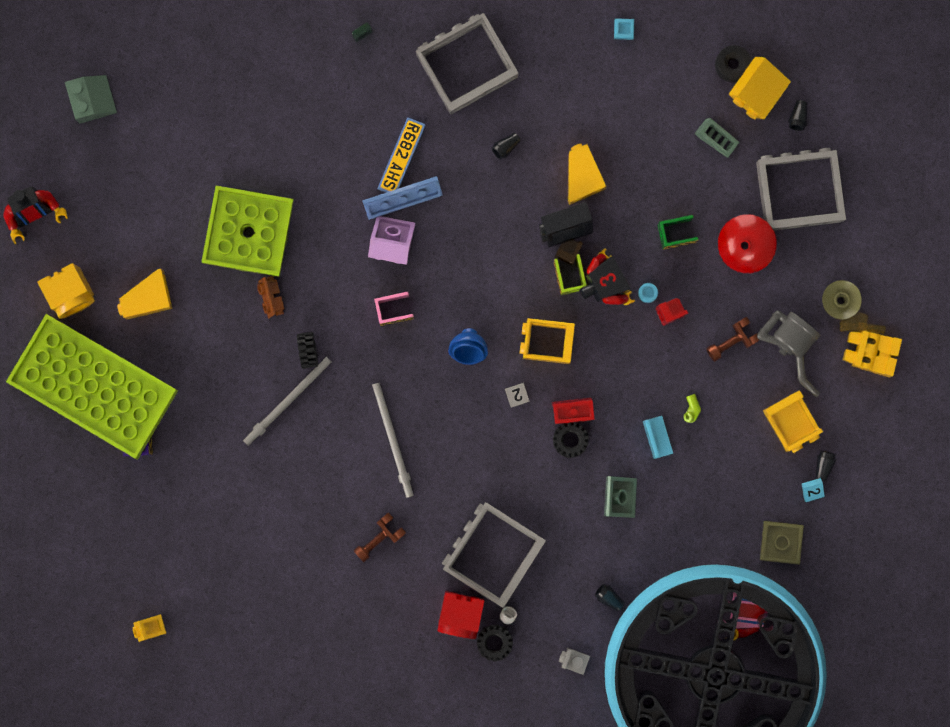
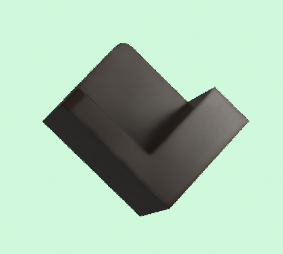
(568, 251)

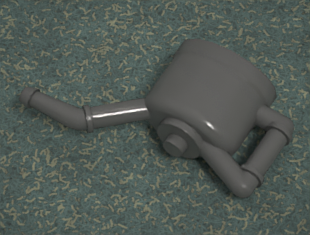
(792, 338)

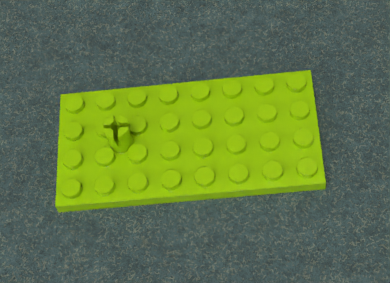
(92, 386)

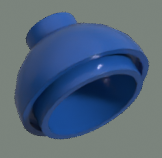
(468, 347)

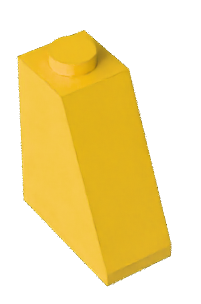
(583, 174)
(146, 297)

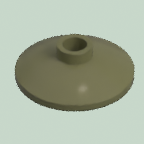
(851, 297)

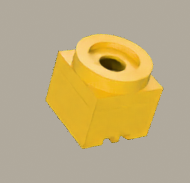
(67, 291)

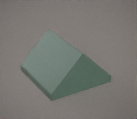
(620, 497)

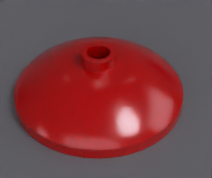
(757, 234)

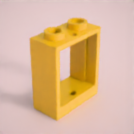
(568, 340)

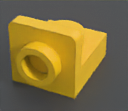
(149, 628)

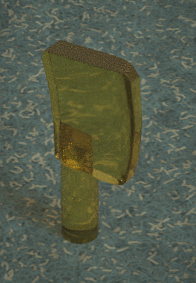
(859, 323)

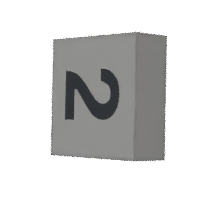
(517, 395)

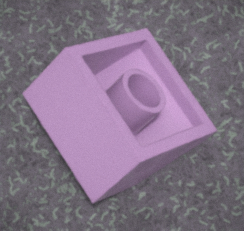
(391, 240)

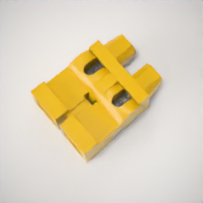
(883, 345)

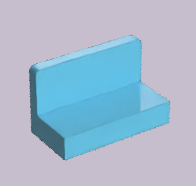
(657, 437)

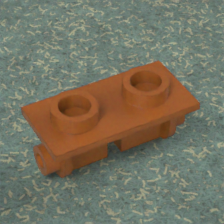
(267, 288)

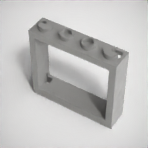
(481, 91)
(806, 155)
(461, 542)

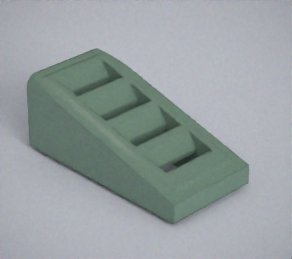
(713, 142)

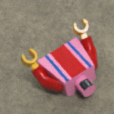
(747, 618)

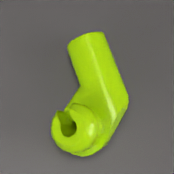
(693, 410)

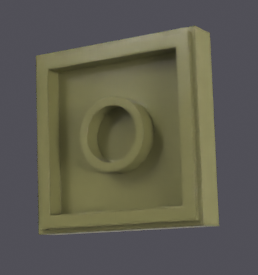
(781, 542)

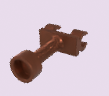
(715, 351)
(363, 552)

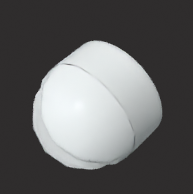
(508, 615)

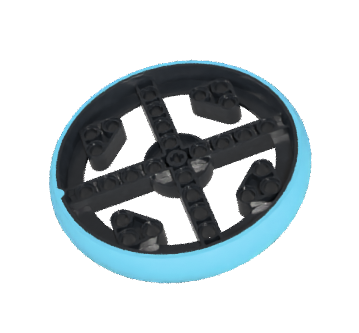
(704, 580)

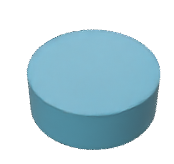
(648, 292)

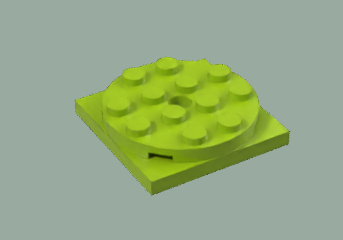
(237, 210)

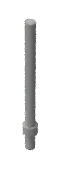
(260, 429)
(403, 476)

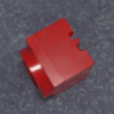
(460, 615)

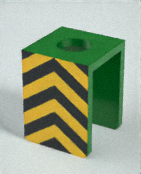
(662, 224)

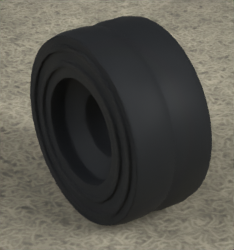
(732, 52)

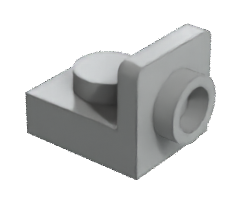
(574, 660)

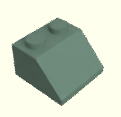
(90, 98)

